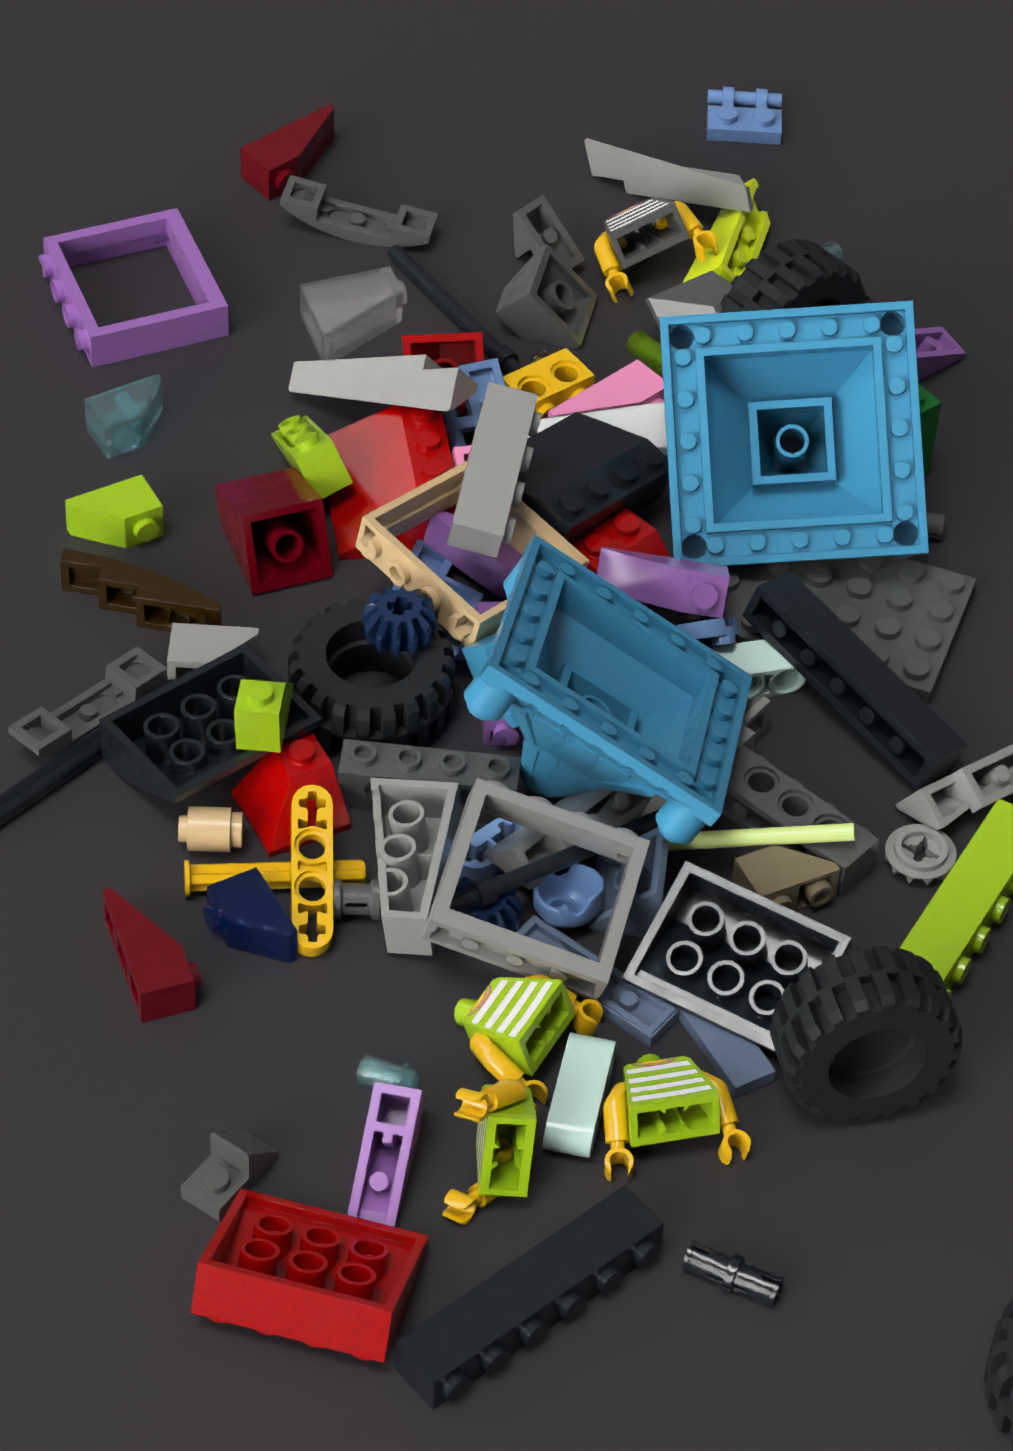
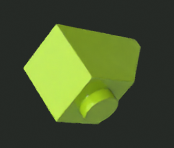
(117, 514)
(262, 714)

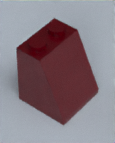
(275, 529)

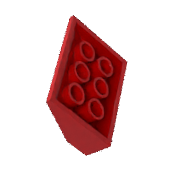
(386, 460)
(308, 1275)

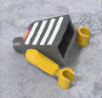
(643, 233)

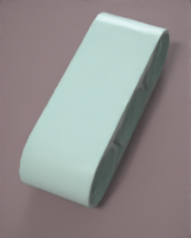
(769, 669)
(579, 1095)

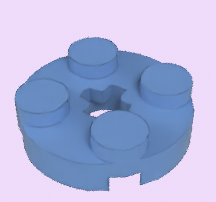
(713, 631)

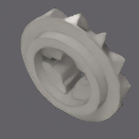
(905, 844)

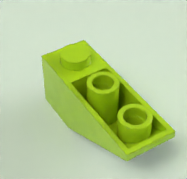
(312, 454)

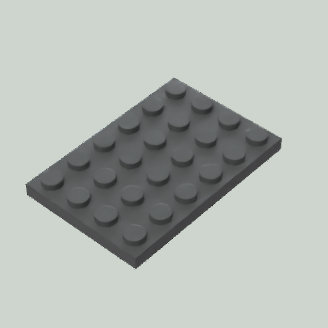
(891, 603)

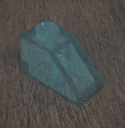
(125, 415)

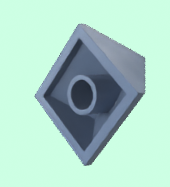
(648, 892)

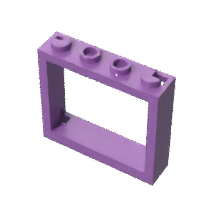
(146, 334)

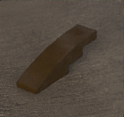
(137, 591)

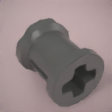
(356, 899)

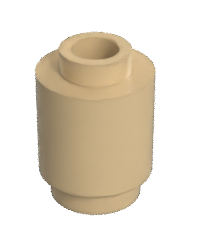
(211, 829)

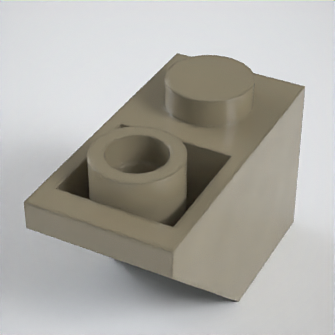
(787, 877)

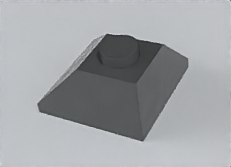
(692, 297)
(547, 302)

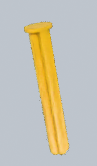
(276, 874)

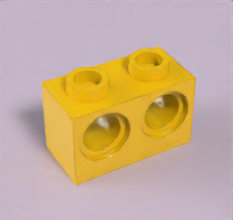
(553, 379)

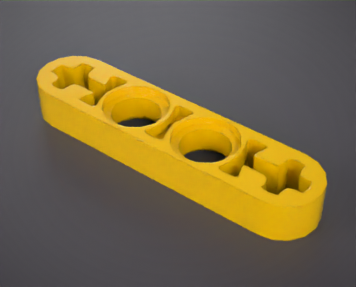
(314, 870)

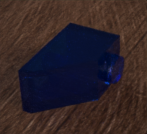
(251, 917)

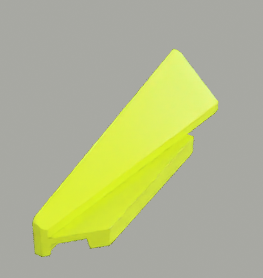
(738, 241)

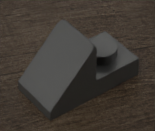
(539, 225)
(234, 1163)

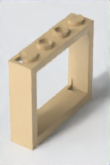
(379, 544)

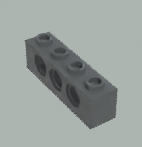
(393, 761)
(767, 797)

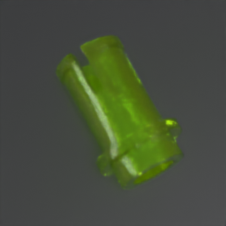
(646, 349)

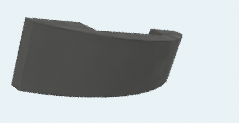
(356, 222)
(124, 682)

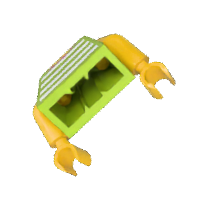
(520, 1022)
(668, 1103)
(503, 1145)

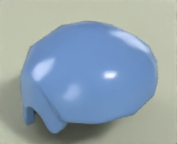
(570, 898)

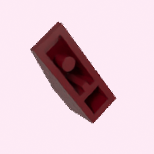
(287, 152)
(151, 961)

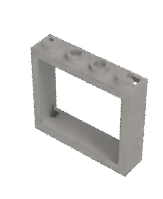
(513, 949)

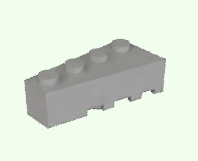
(493, 470)
(413, 840)

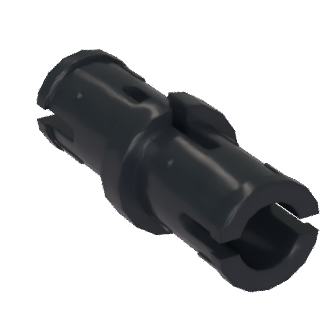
(733, 1273)

